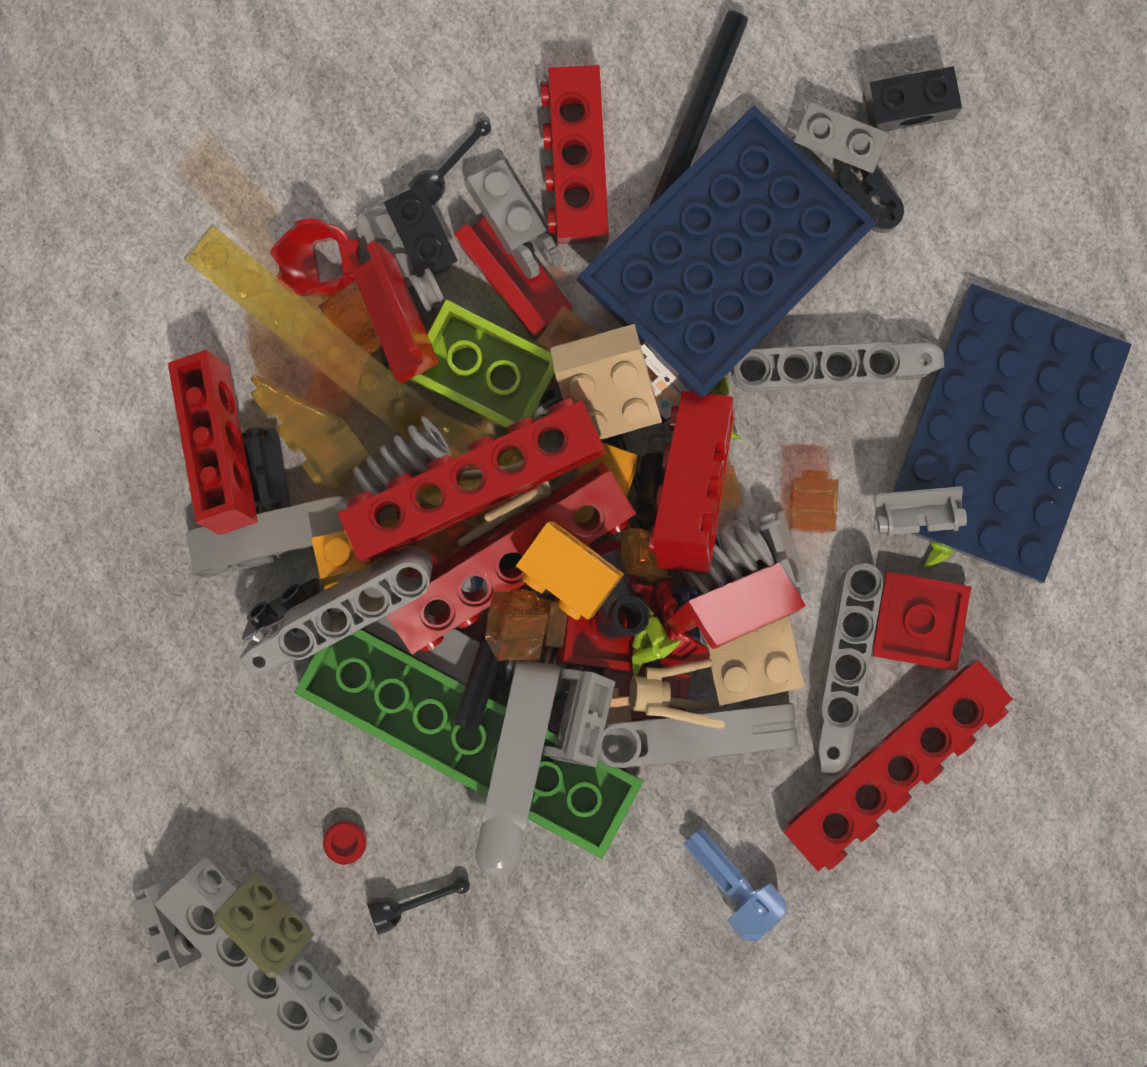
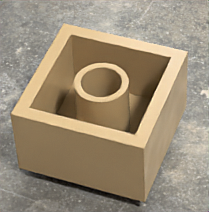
(610, 380)
(755, 664)

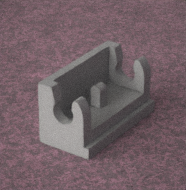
(582, 718)

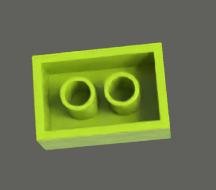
(485, 368)

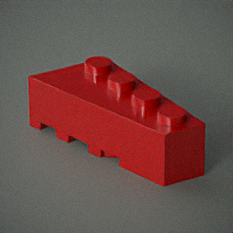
(692, 482)

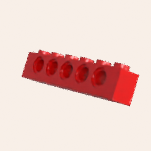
(363, 511)
(482, 557)
(989, 708)

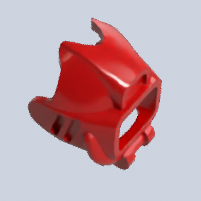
(298, 258)
(663, 607)

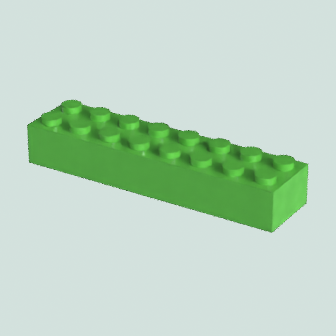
(416, 713)

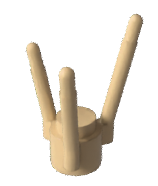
(507, 509)
(654, 697)

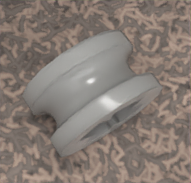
(427, 289)

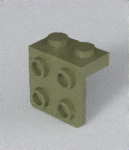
(263, 926)

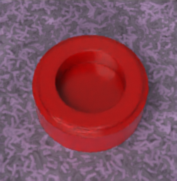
(345, 842)

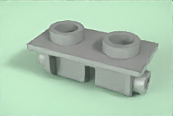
(841, 137)
(909, 510)
(780, 542)
(169, 945)

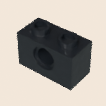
(913, 99)

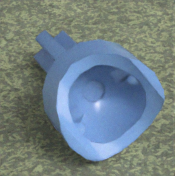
(755, 910)

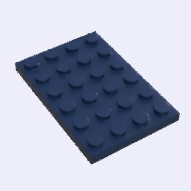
(726, 252)
(1012, 428)

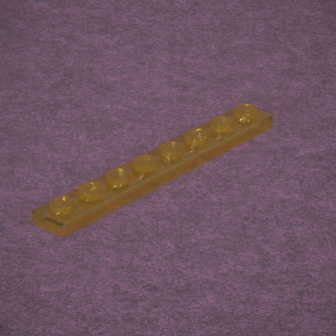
(307, 331)

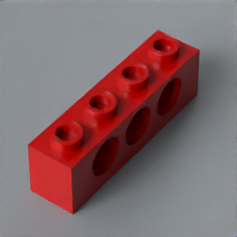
(582, 88)
(212, 443)

